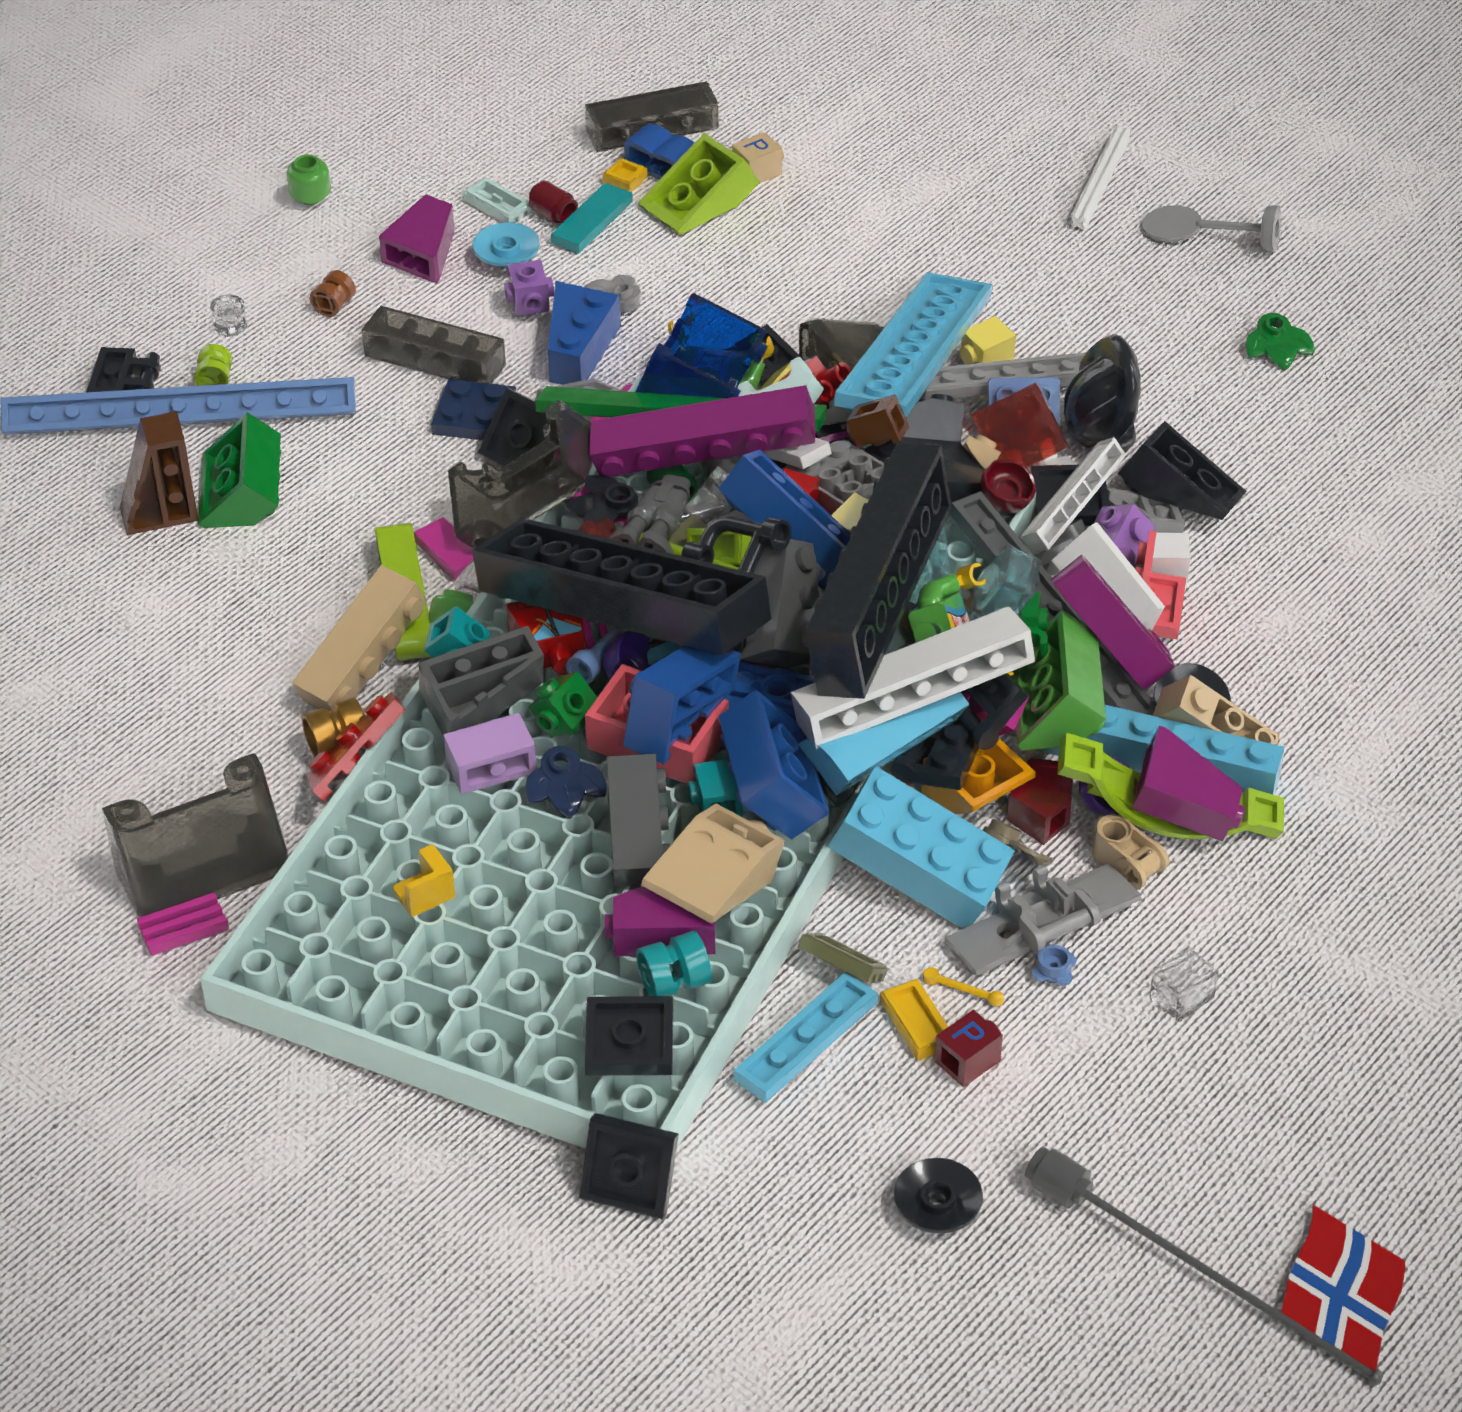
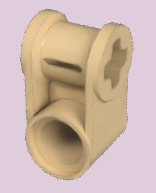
(1128, 850)

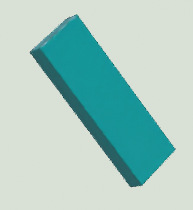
(591, 218)

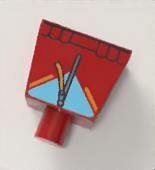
(555, 633)

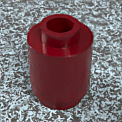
(552, 201)

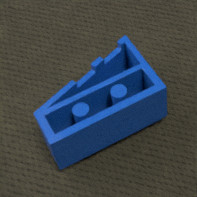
(674, 695)

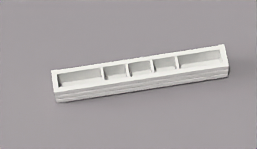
(1073, 495)

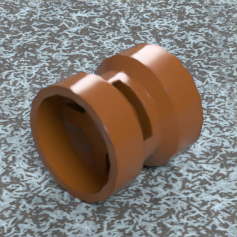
(333, 293)

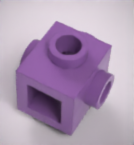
(528, 288)

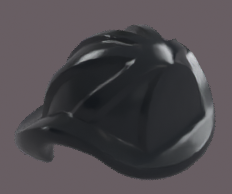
(1104, 394)

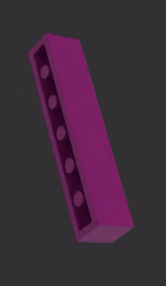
(702, 431)

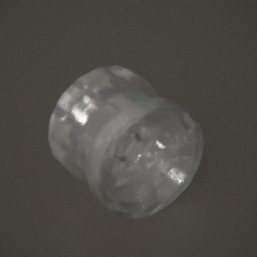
(228, 315)

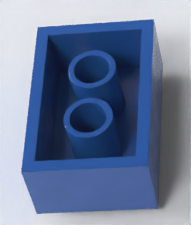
(771, 767)

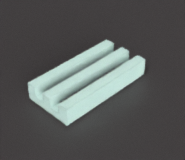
(493, 204)

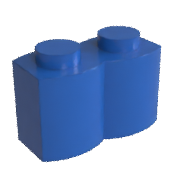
(655, 149)

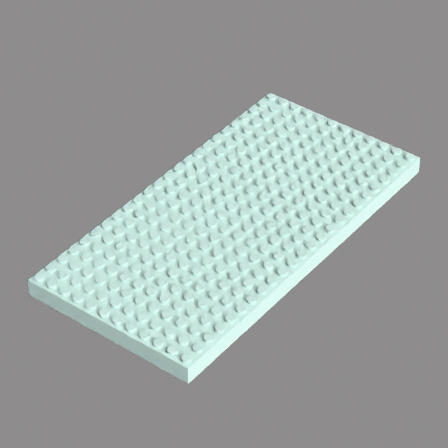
(496, 983)

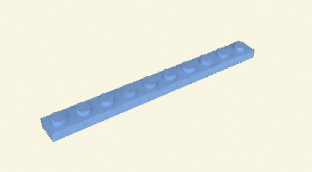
(192, 405)

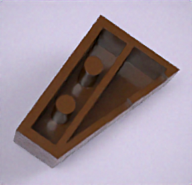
(158, 478)

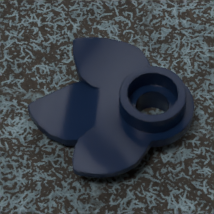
(566, 784)

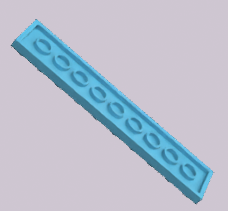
(915, 342)

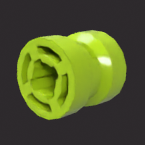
(213, 365)

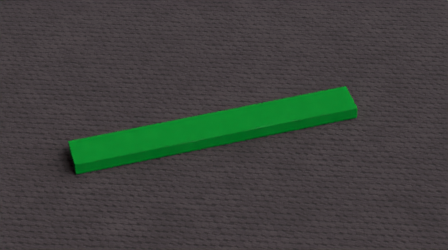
(620, 403)

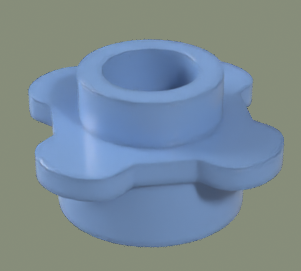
(1054, 965)

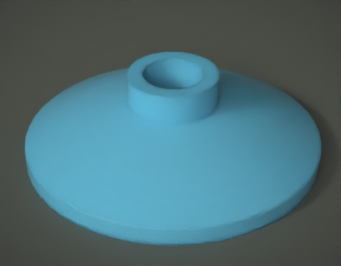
(506, 244)

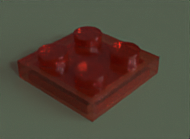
(1022, 427)

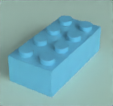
(921, 848)

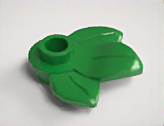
(1278, 343)

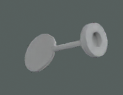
(1181, 222)

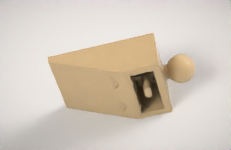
(716, 863)

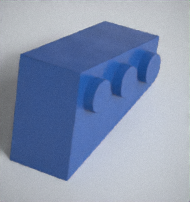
(580, 331)

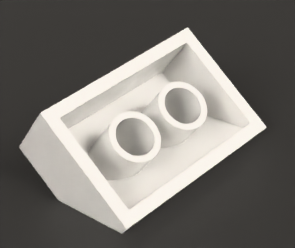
(1116, 571)

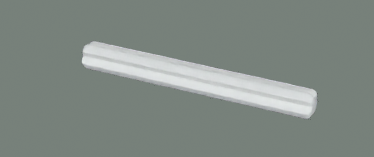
(1100, 177)

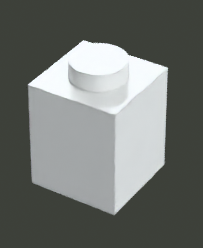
(1171, 555)

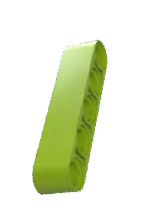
(399, 553)

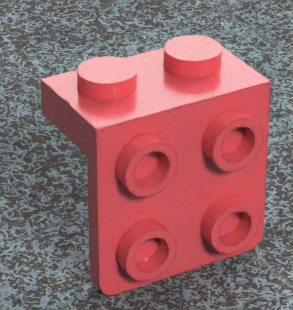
(1166, 587)

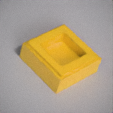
(625, 175)

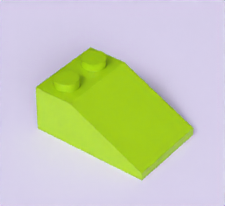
(700, 186)

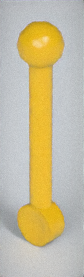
(932, 976)

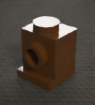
(877, 422)

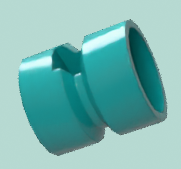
(687, 959)

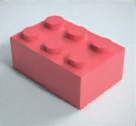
(608, 721)

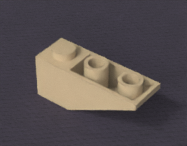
(1199, 705)

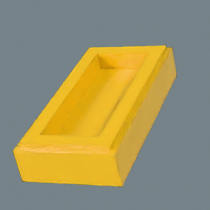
(914, 1017)

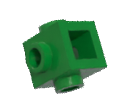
(562, 704)

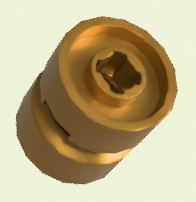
(323, 726)

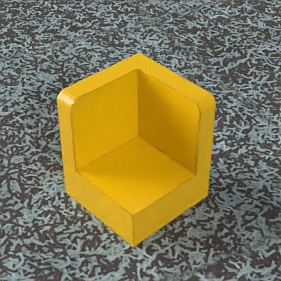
(430, 886)

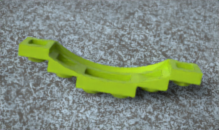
(1117, 784)

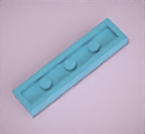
(805, 1037)

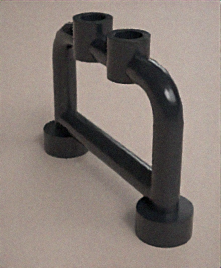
(770, 534)

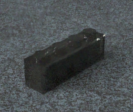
(677, 109)
(433, 346)

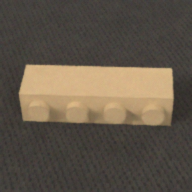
(360, 640)

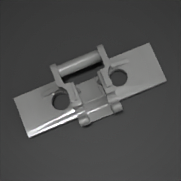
(1041, 915)

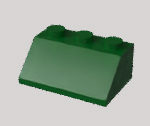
(240, 475)

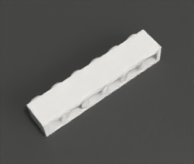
(920, 676)

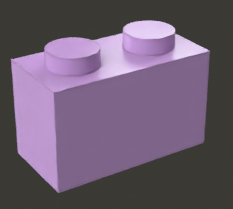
(490, 753)

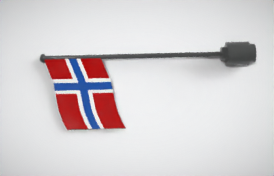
(1334, 1294)

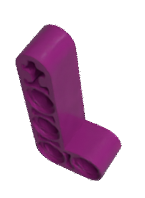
(1114, 623)

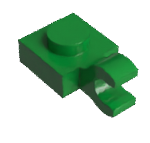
(1037, 621)

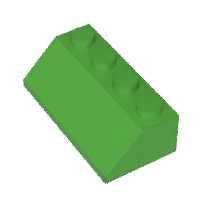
(1062, 687)

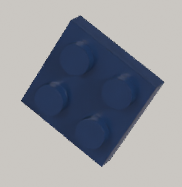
(467, 409)

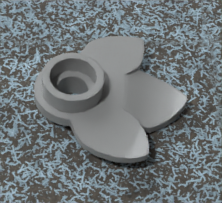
(621, 285)

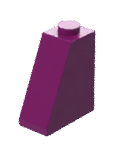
(420, 239)
(1186, 788)
(648, 918)

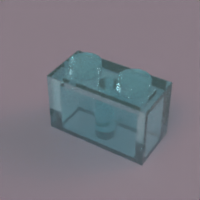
(1009, 583)

